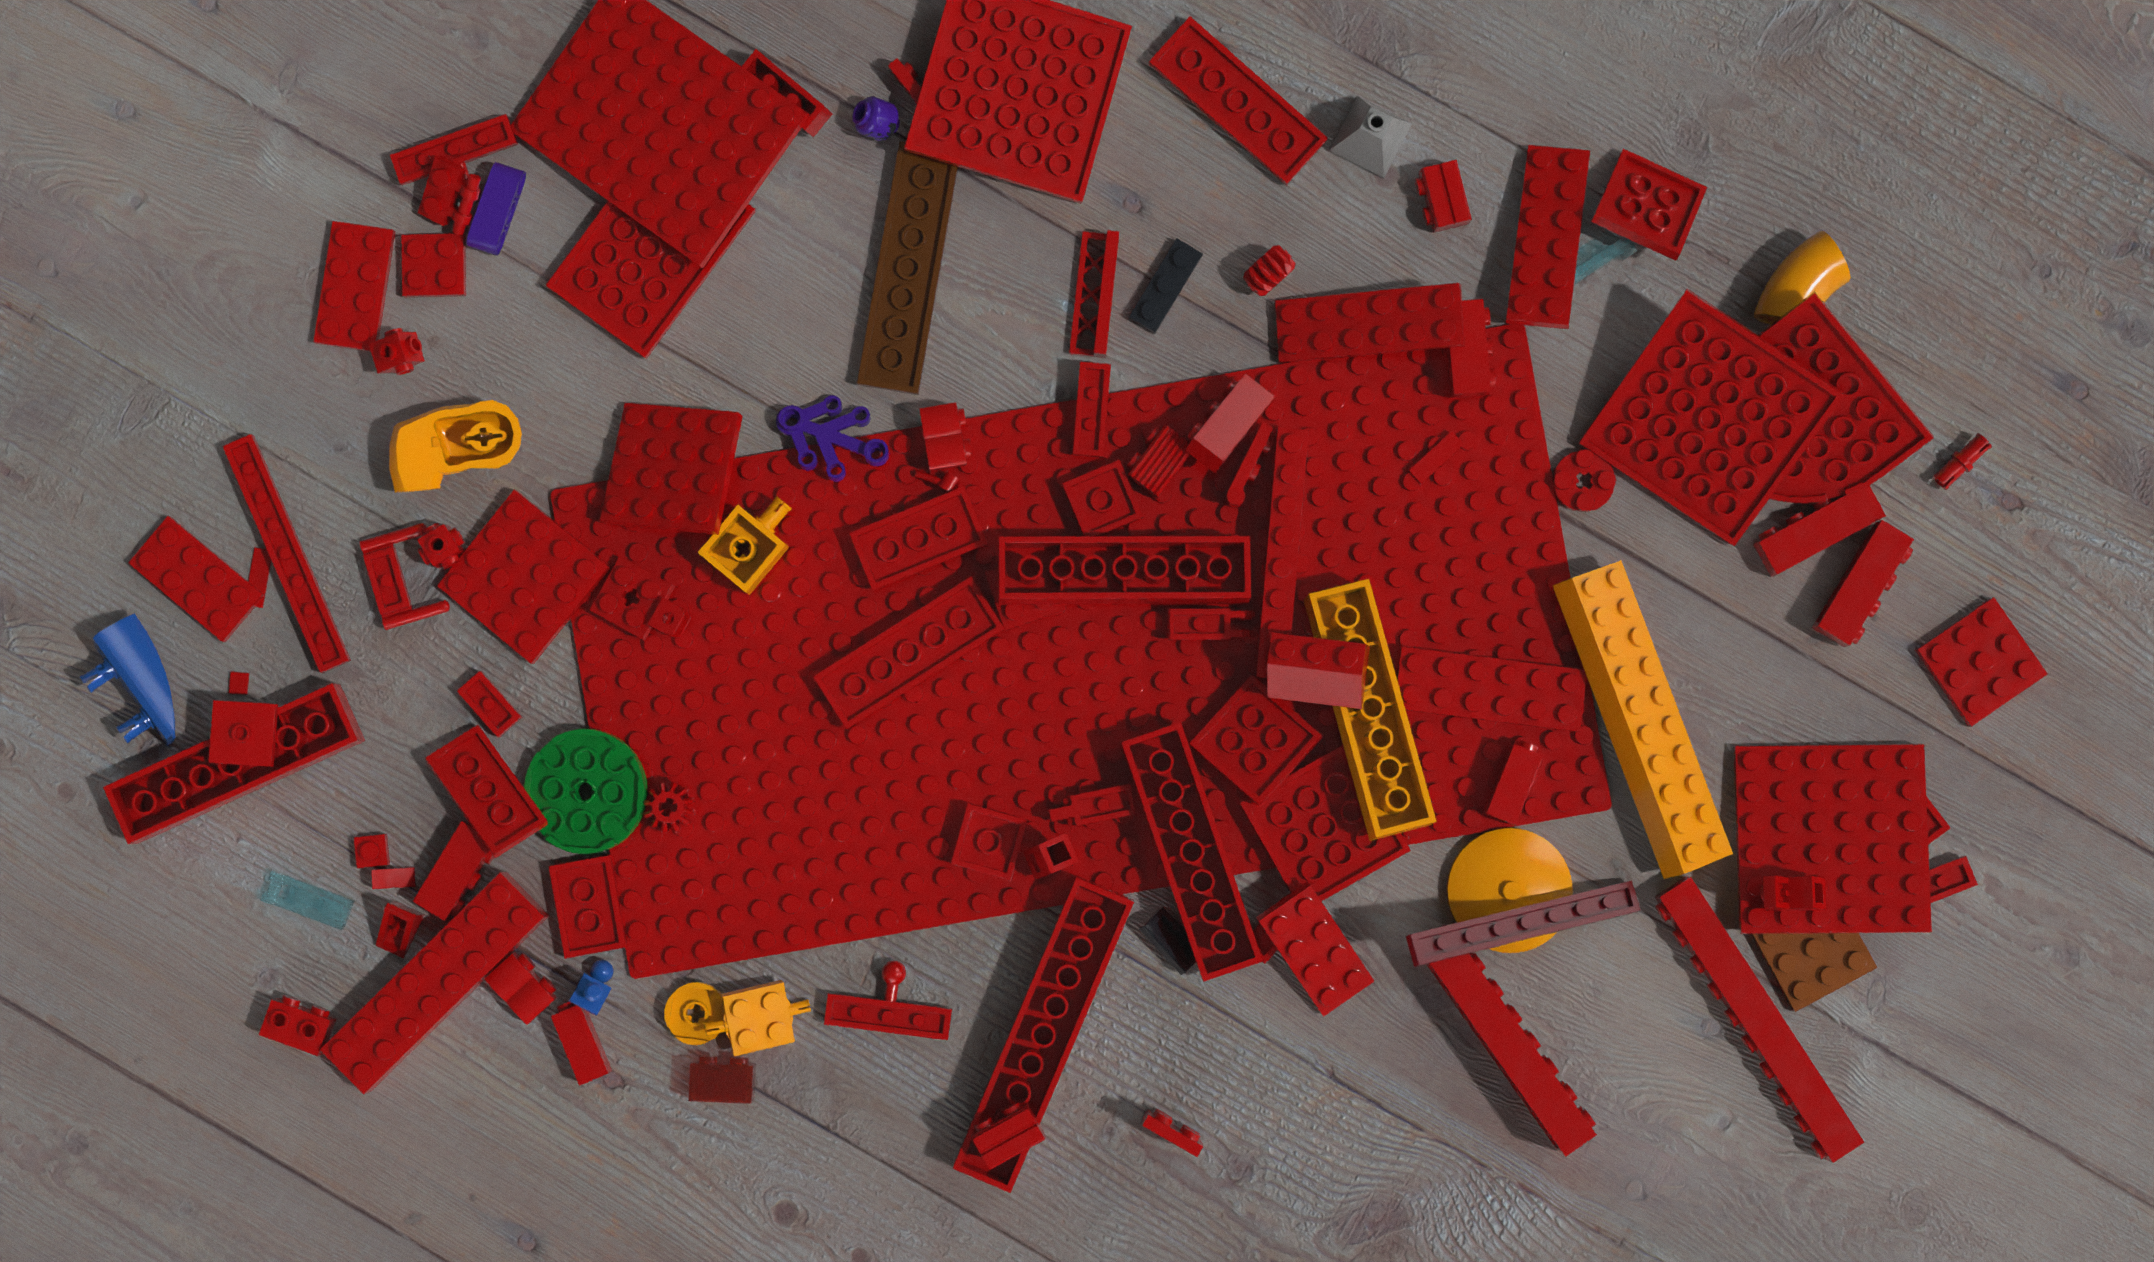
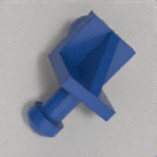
(591, 990)

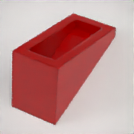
(393, 878)

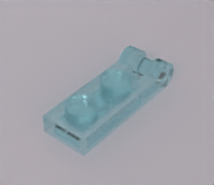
(308, 900)

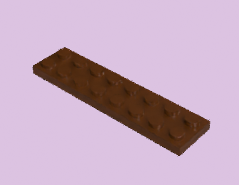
(907, 273)

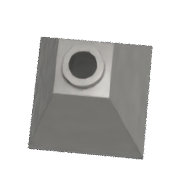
(1370, 137)

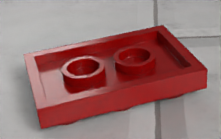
(588, 906)

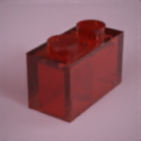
(722, 1080)

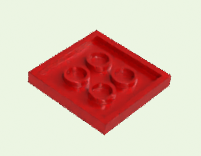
(1649, 204)
(1981, 662)
(1255, 741)

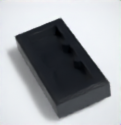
(1169, 940)

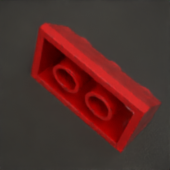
(1317, 670)

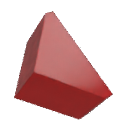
(398, 928)

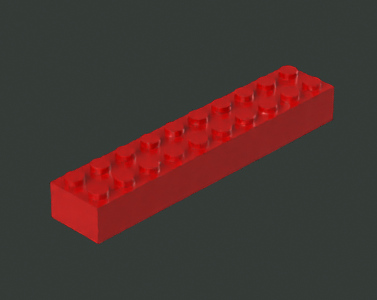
(1049, 1018)

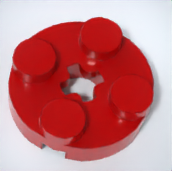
(1601, 481)

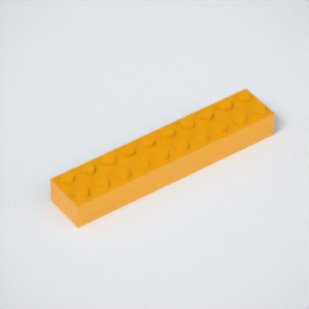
(1642, 720)

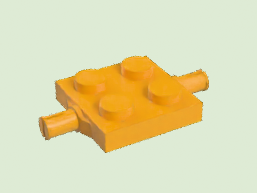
(757, 1017)

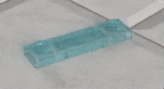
(1622, 248)

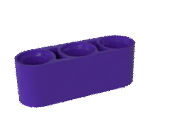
(496, 208)

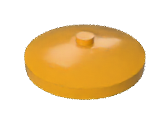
(1504, 873)

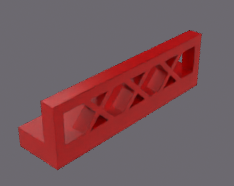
(1106, 293)

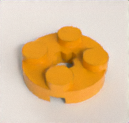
(685, 998)

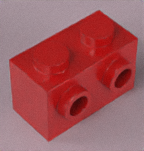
(297, 1025)

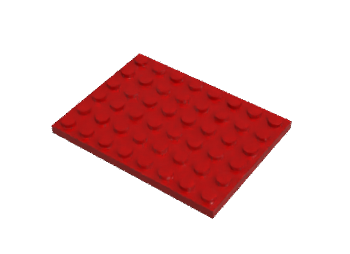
(659, 124)

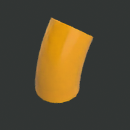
(1809, 268)

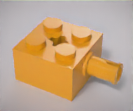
(744, 529)

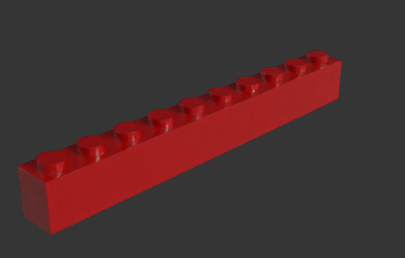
(1758, 1019)

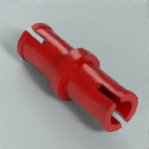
(1962, 461)

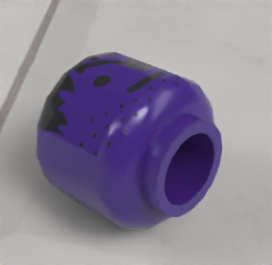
(876, 118)

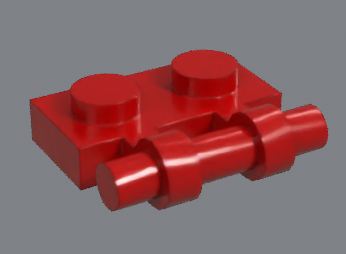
(442, 192)

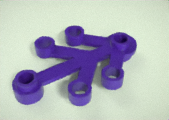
(829, 434)

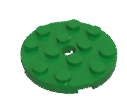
(614, 776)

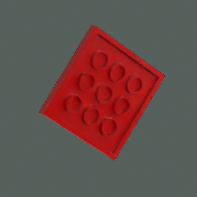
(671, 468)
(524, 576)
(1318, 829)

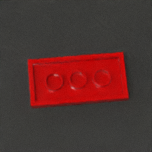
(354, 286)
(918, 538)
(196, 579)
(486, 791)
(1315, 949)

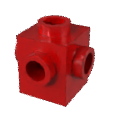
(397, 352)
(451, 549)

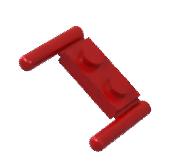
(389, 582)

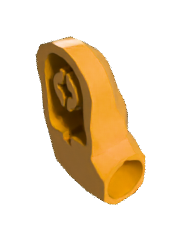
(450, 443)

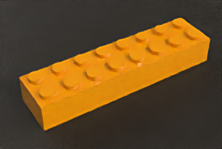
(1379, 734)

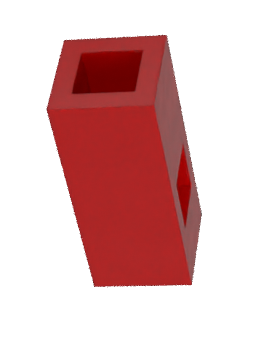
(1513, 782)
(1050, 856)
(581, 1043)

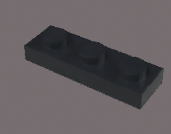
(1166, 286)

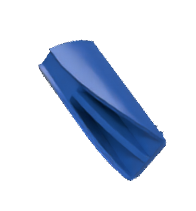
(135, 661)

